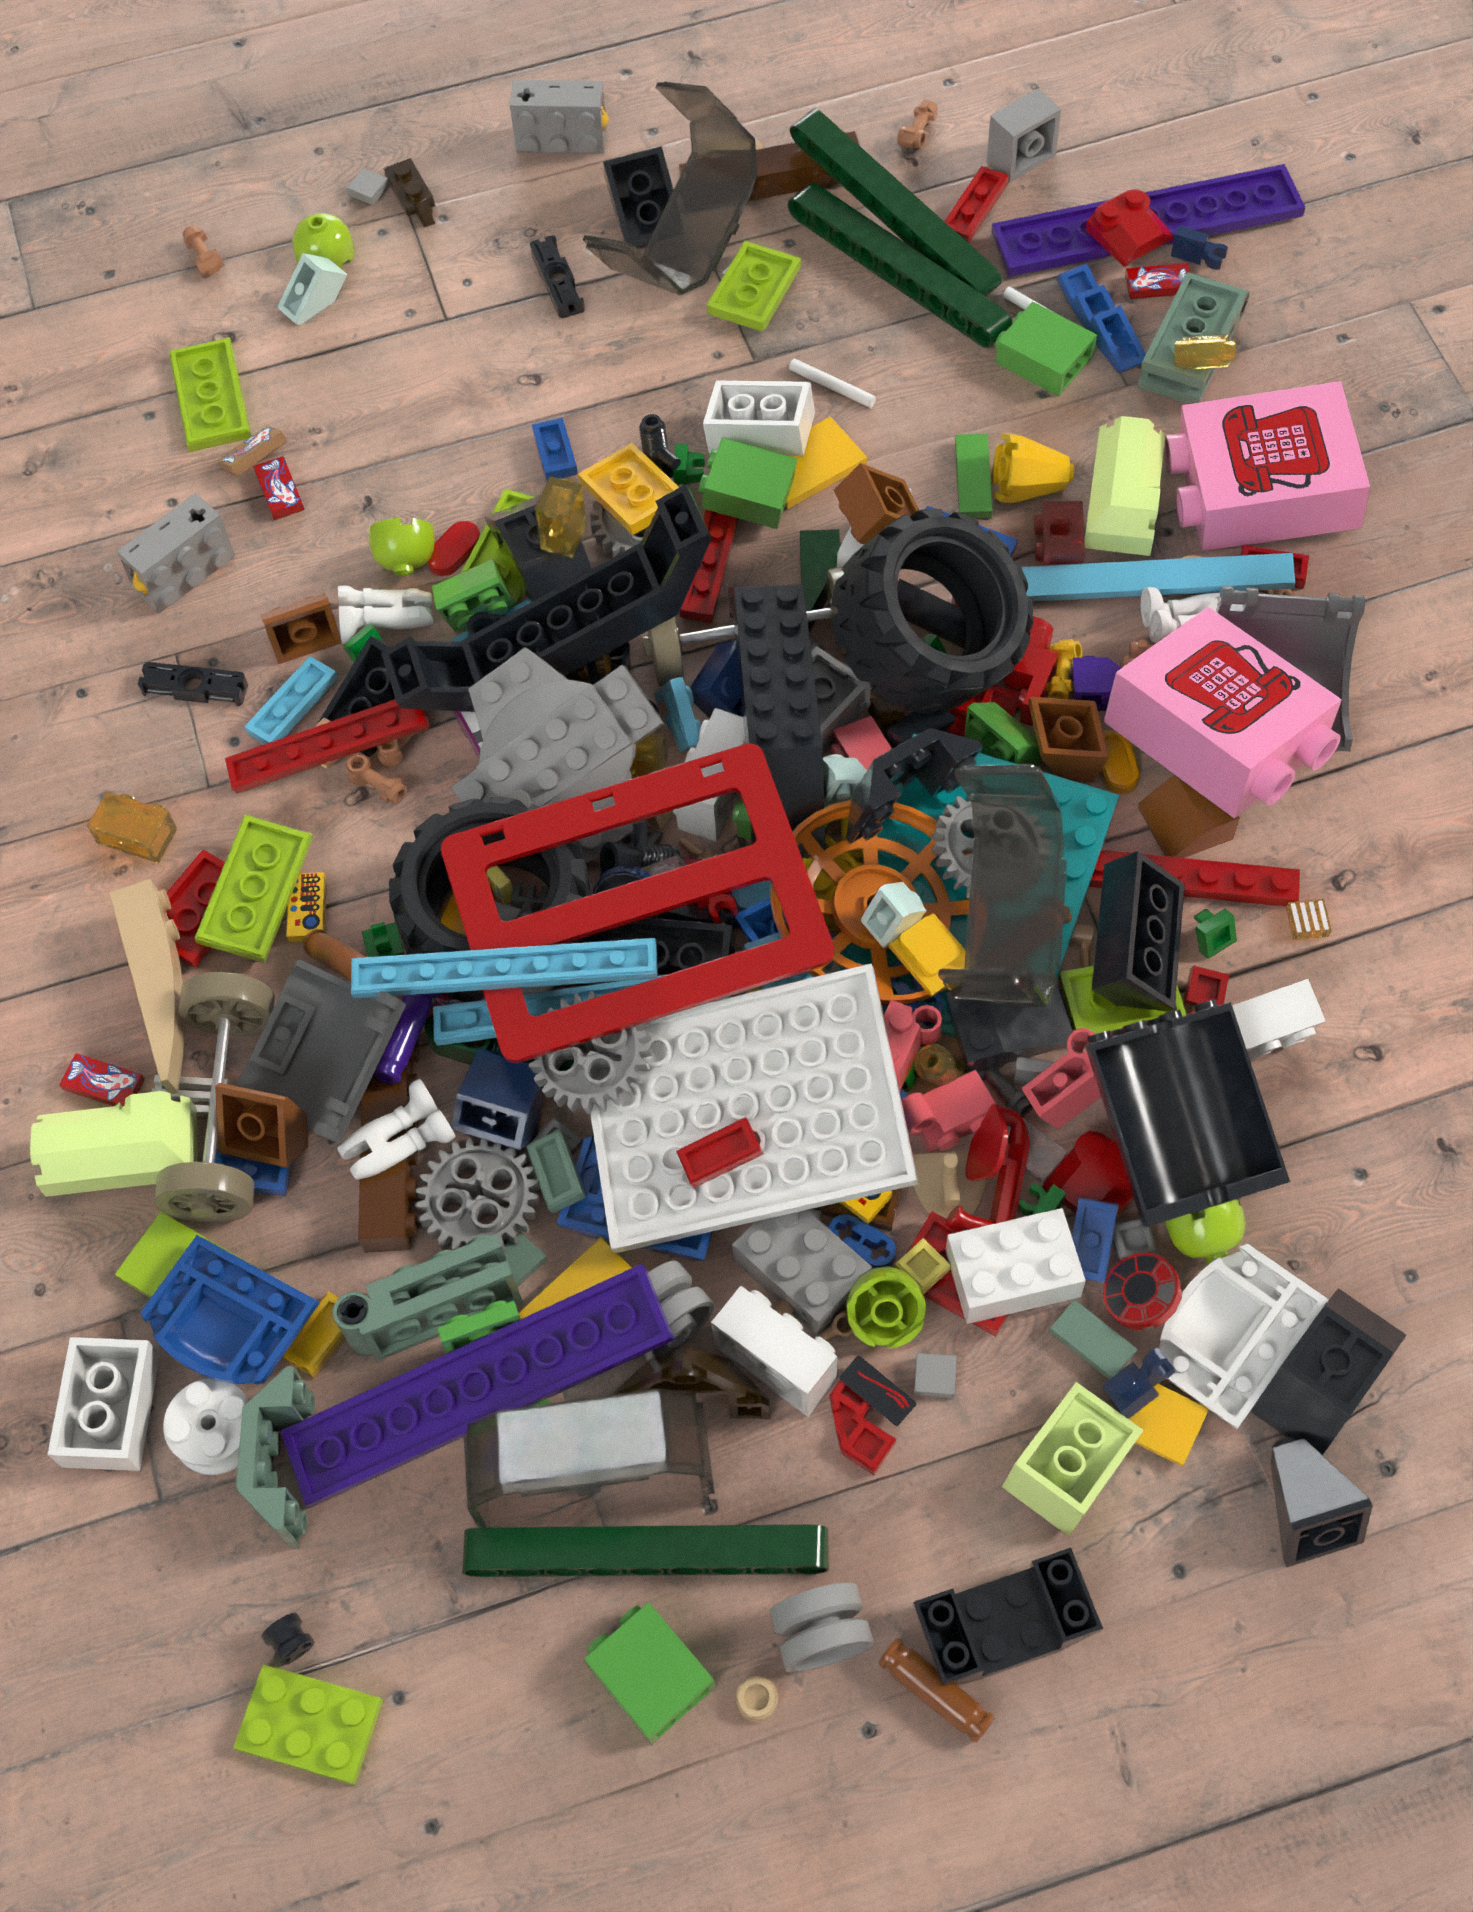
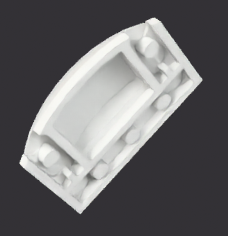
(1236, 1330)

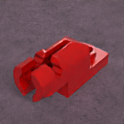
(1035, 668)

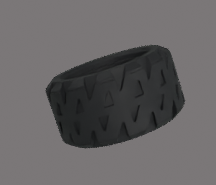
(979, 577)
(423, 878)

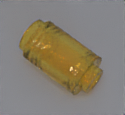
(1204, 351)
(938, 1065)

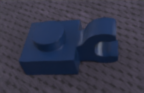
(1194, 247)
(1134, 1387)

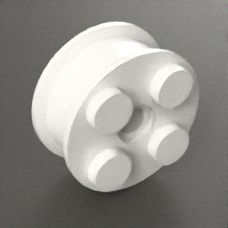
(190, 1423)

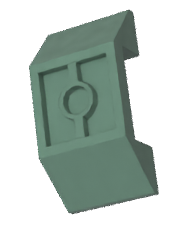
(274, 1408)

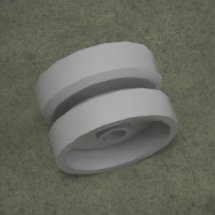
(683, 1306)
(821, 1627)

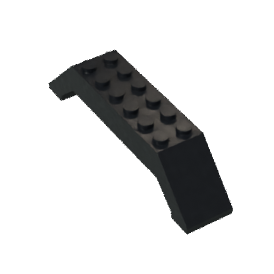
(568, 623)
(780, 695)

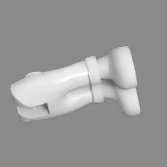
(383, 609)
(1167, 617)
(377, 1132)

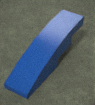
(1099, 315)

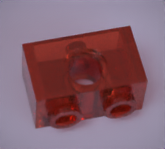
(1060, 533)

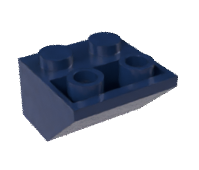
(719, 682)
(499, 1101)

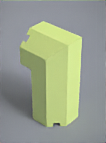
(1125, 487)
(113, 1144)

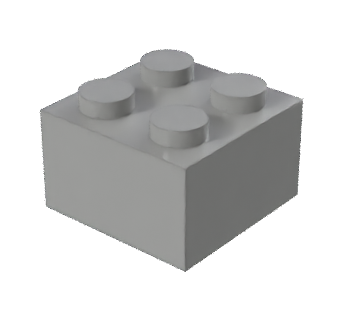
(1023, 135)

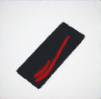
(877, 1390)

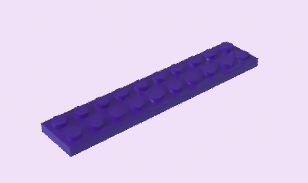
(1204, 206)
(494, 1373)

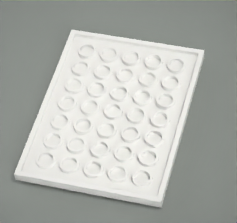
(805, 1071)

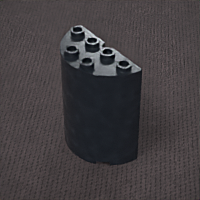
(1186, 1111)

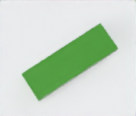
(973, 475)

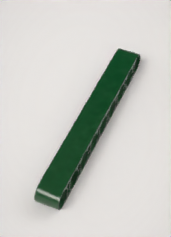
(892, 201)
(899, 265)
(646, 1550)

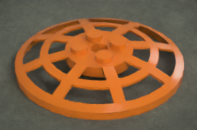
(861, 885)

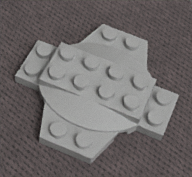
(556, 737)

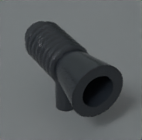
(655, 444)
(637, 856)

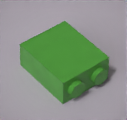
(1045, 348)
(747, 482)
(649, 1671)

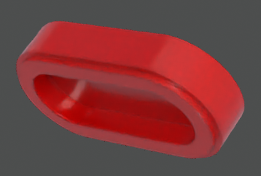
(453, 548)

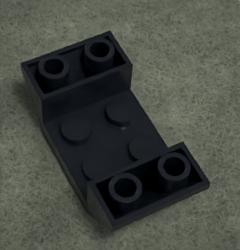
(540, 569)
(927, 756)
(1328, 1372)
(1008, 1620)

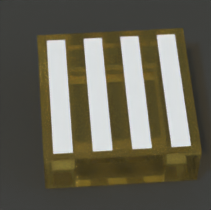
(1308, 919)

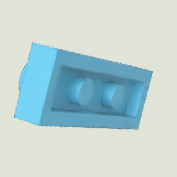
(291, 701)

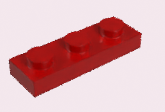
(976, 202)

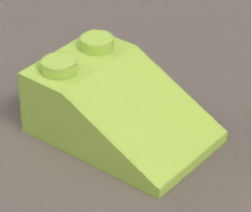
(1072, 1458)

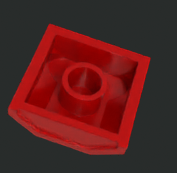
(1128, 226)
(1093, 1172)

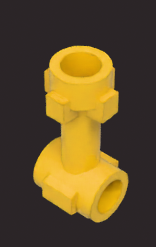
(1060, 685)

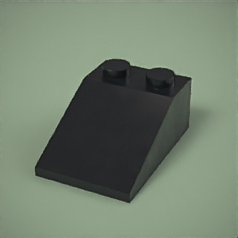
(639, 192)
(364, 685)
(1000, 1032)

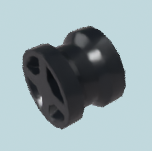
(287, 1639)

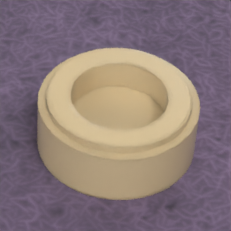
(756, 1698)

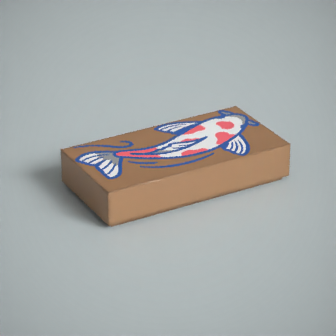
(252, 450)

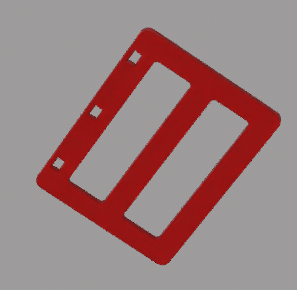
(770, 858)

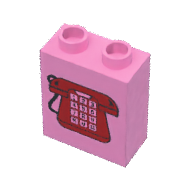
(1268, 467)
(1224, 713)

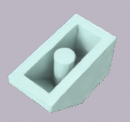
(311, 288)
(840, 778)
(892, 912)

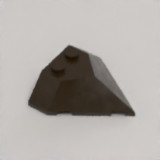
(704, 1373)

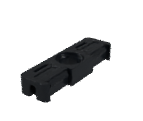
(561, 291)
(215, 684)

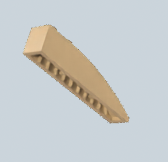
(155, 972)

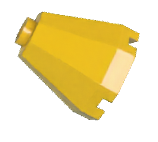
(1028, 469)

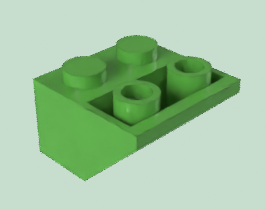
(472, 592)
(1001, 734)

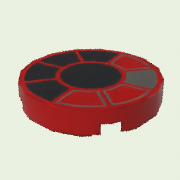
(1142, 1291)

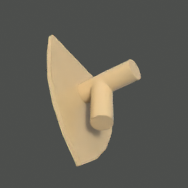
(944, 1183)

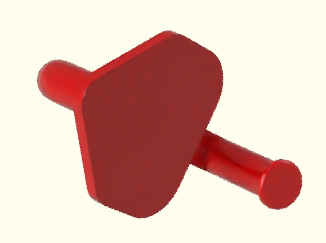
(992, 1154)

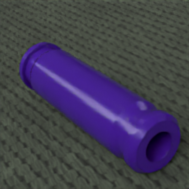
(404, 1038)

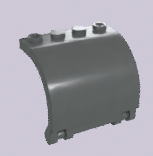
(1307, 633)
(321, 1047)

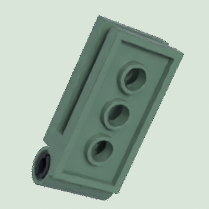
(1198, 308)
(422, 1297)

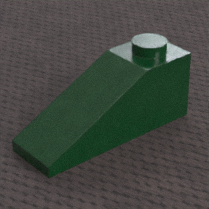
(817, 555)

